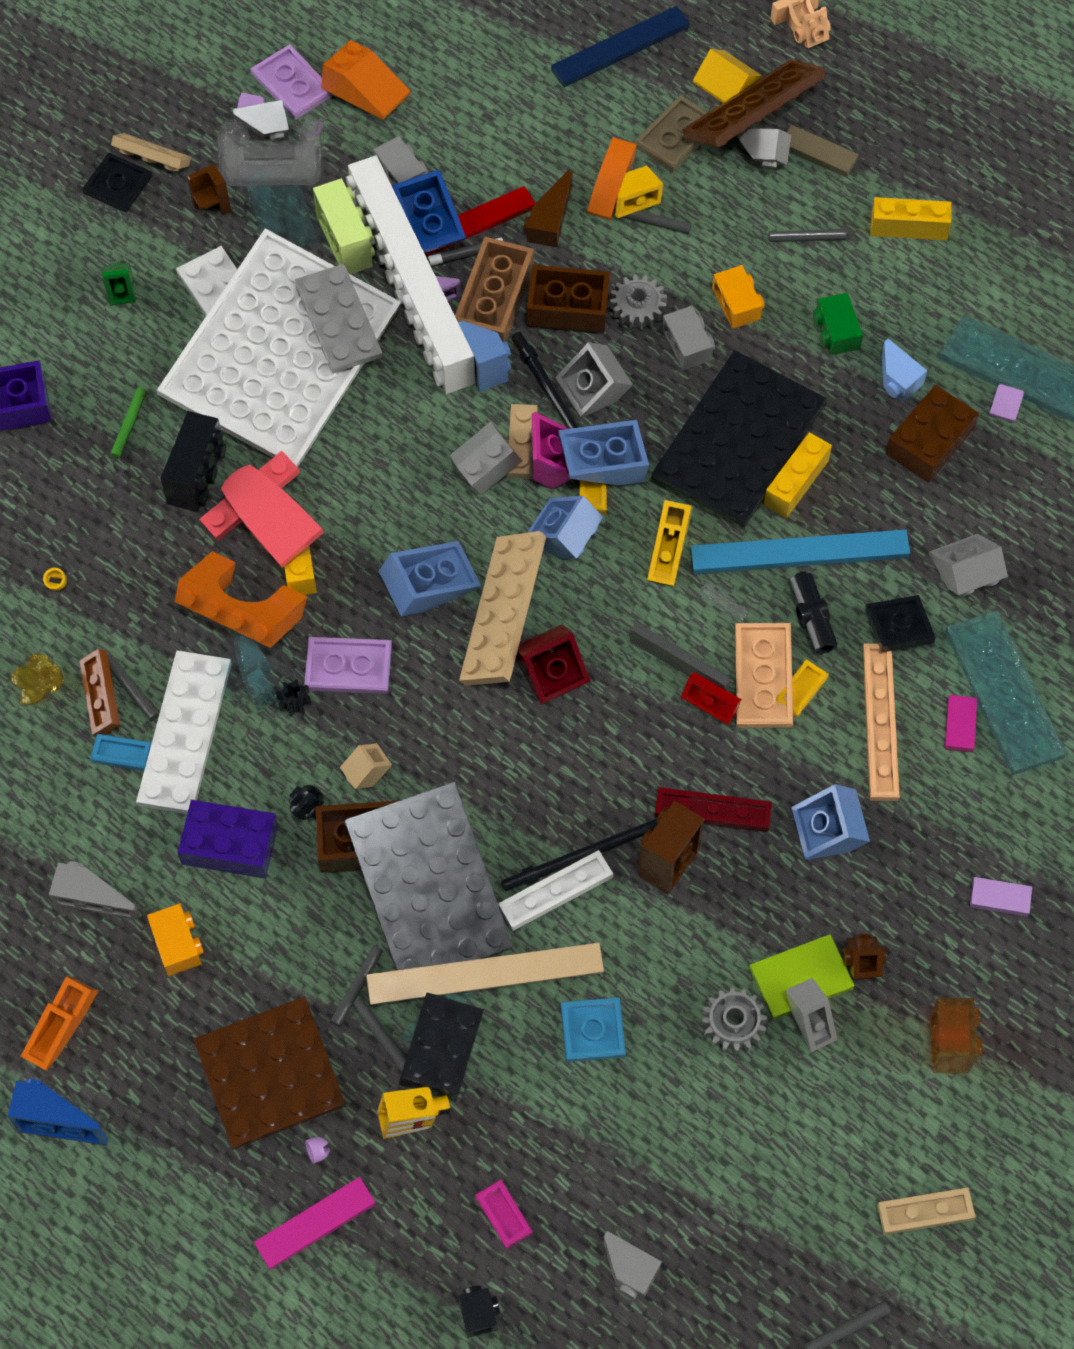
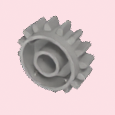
(638, 302)
(730, 1035)

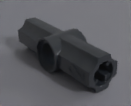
(812, 613)

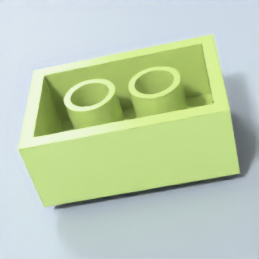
(344, 226)

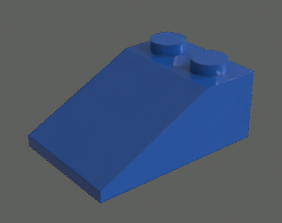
(430, 210)
(43, 1112)

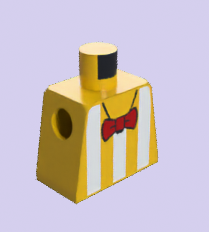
(409, 1111)

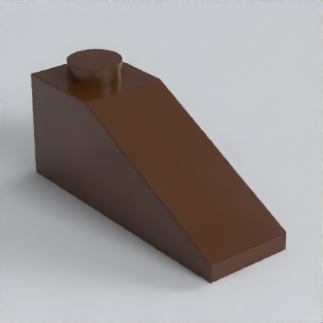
(549, 213)

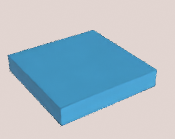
(593, 1029)

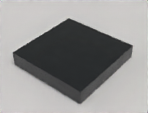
(117, 182)
(900, 623)

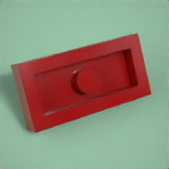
(711, 698)

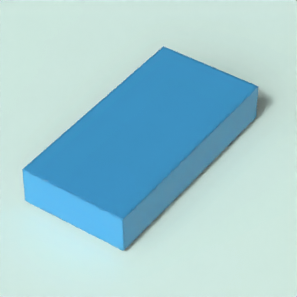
(120, 752)

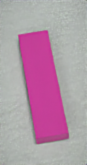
(314, 1223)

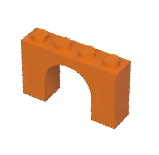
(262, 621)

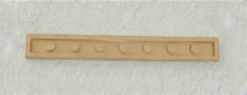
(484, 973)

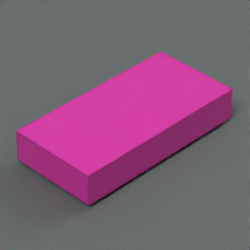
(961, 723)
(503, 1214)

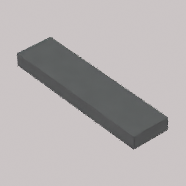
(676, 656)

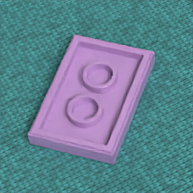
(292, 80)
(348, 665)

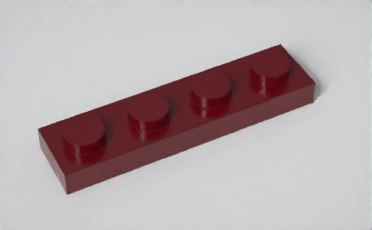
(719, 809)

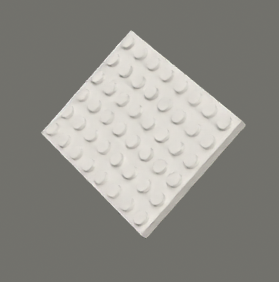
(260, 357)

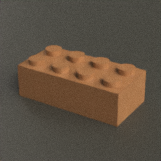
(496, 286)

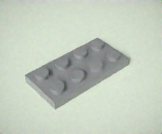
(338, 318)

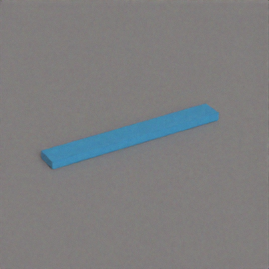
(799, 551)

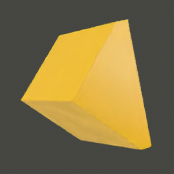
(724, 75)

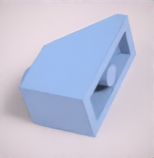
(900, 372)

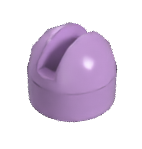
(315, 1149)

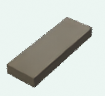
(821, 151)

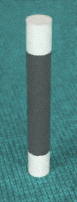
(455, 254)

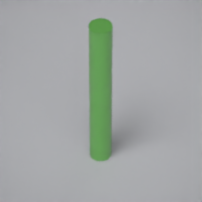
(128, 422)

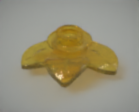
(33, 679)

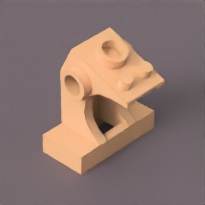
(807, 26)

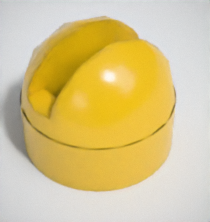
(55, 573)

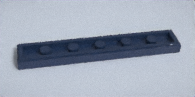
(620, 46)

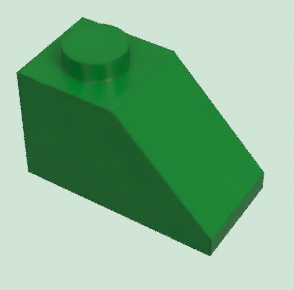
(119, 283)

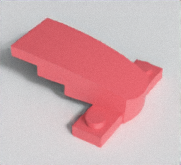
(265, 509)

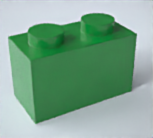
(838, 324)

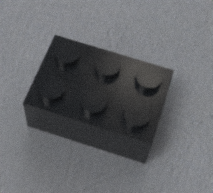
(193, 462)
(441, 1046)

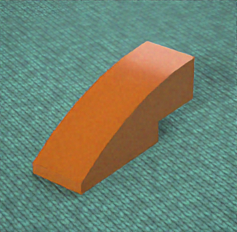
(616, 163)
(59, 1022)

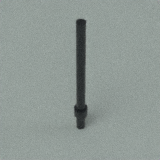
(530, 357)
(531, 874)

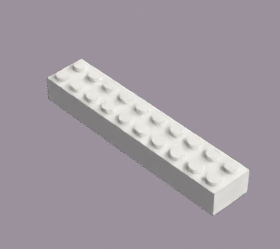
(412, 277)

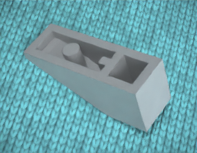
(82, 889)

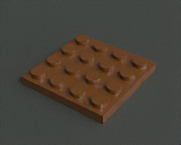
(269, 1073)

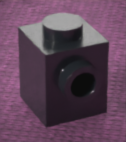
(478, 1311)

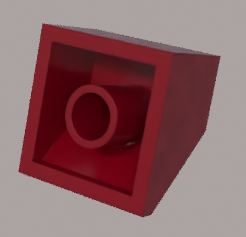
(552, 663)

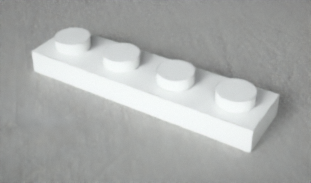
(555, 890)

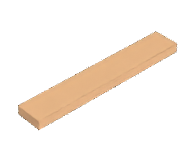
(880, 724)

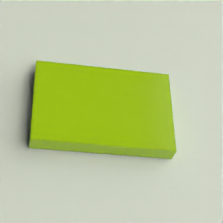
(785, 970)

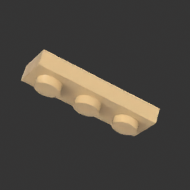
(150, 152)
(521, 439)
(926, 1211)

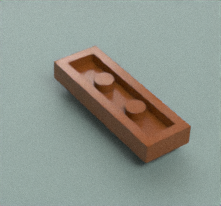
(99, 692)

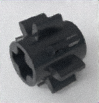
(298, 692)
(305, 801)

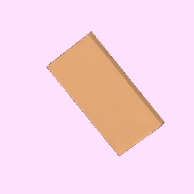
(762, 673)

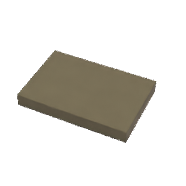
(665, 138)

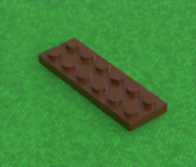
(754, 103)

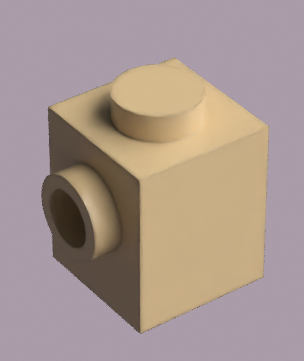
(365, 766)

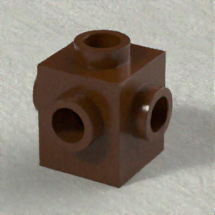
(864, 956)

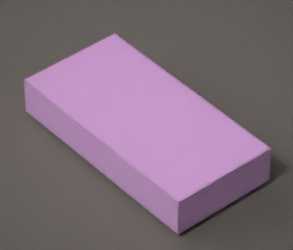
(1001, 896)

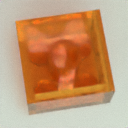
(954, 1035)

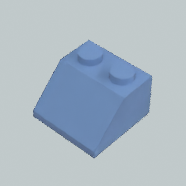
(489, 355)
(567, 525)
(830, 822)

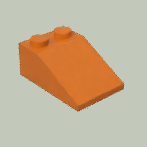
(363, 80)

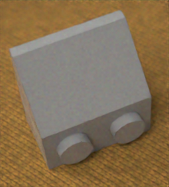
(593, 379)
(485, 458)
(970, 564)

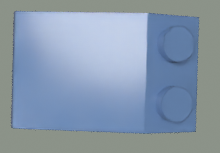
(605, 453)
(428, 577)

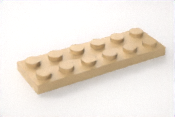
(502, 609)

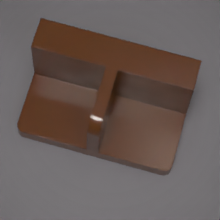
(209, 189)

